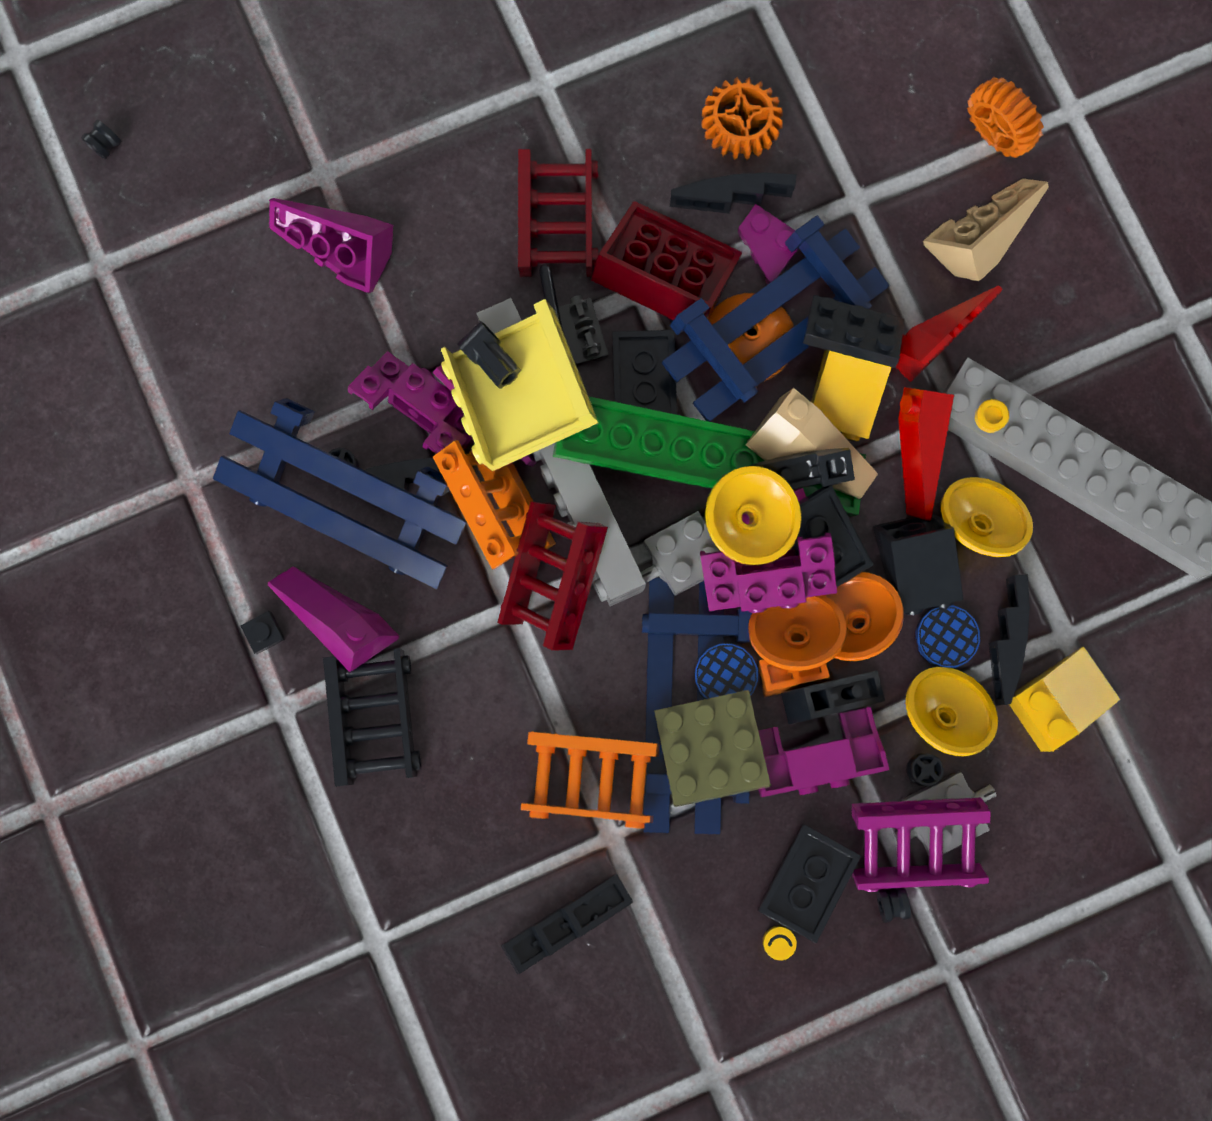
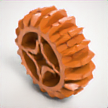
(763, 111)
(1005, 117)

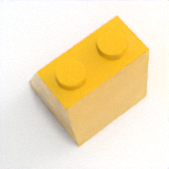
(850, 392)

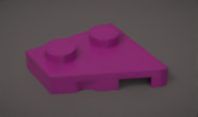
(766, 240)

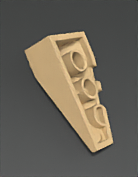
(982, 238)
(800, 427)

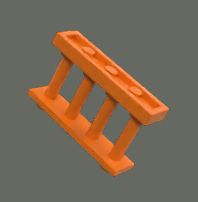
(477, 508)
(609, 752)

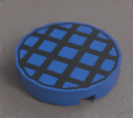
(947, 636)
(725, 671)

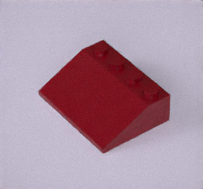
(664, 263)

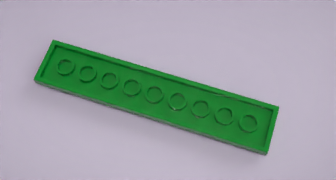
(667, 447)

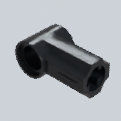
(484, 350)

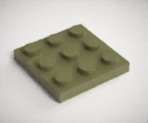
(712, 748)

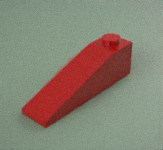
(932, 336)
(923, 435)

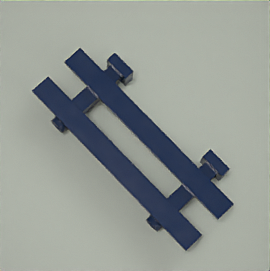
(712, 341)
(283, 447)
(661, 626)

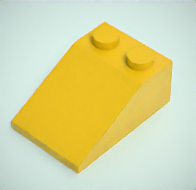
(1063, 700)

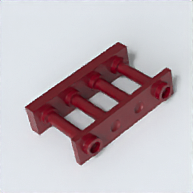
(528, 199)
(575, 582)

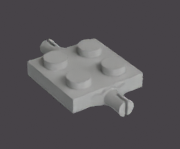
(677, 553)
(950, 787)

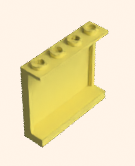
(537, 407)

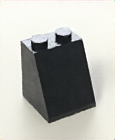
(920, 562)

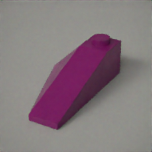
(343, 241)
(339, 622)

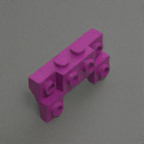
(417, 396)
(771, 584)
(827, 762)

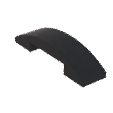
(813, 467)

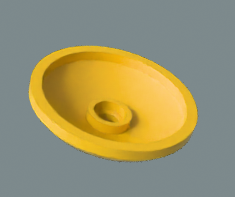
(771, 511)
(987, 516)
(962, 705)

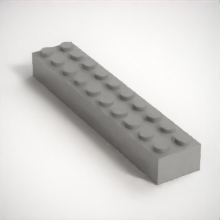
(1086, 470)
(580, 496)

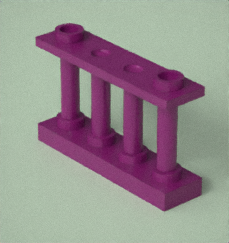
(919, 813)

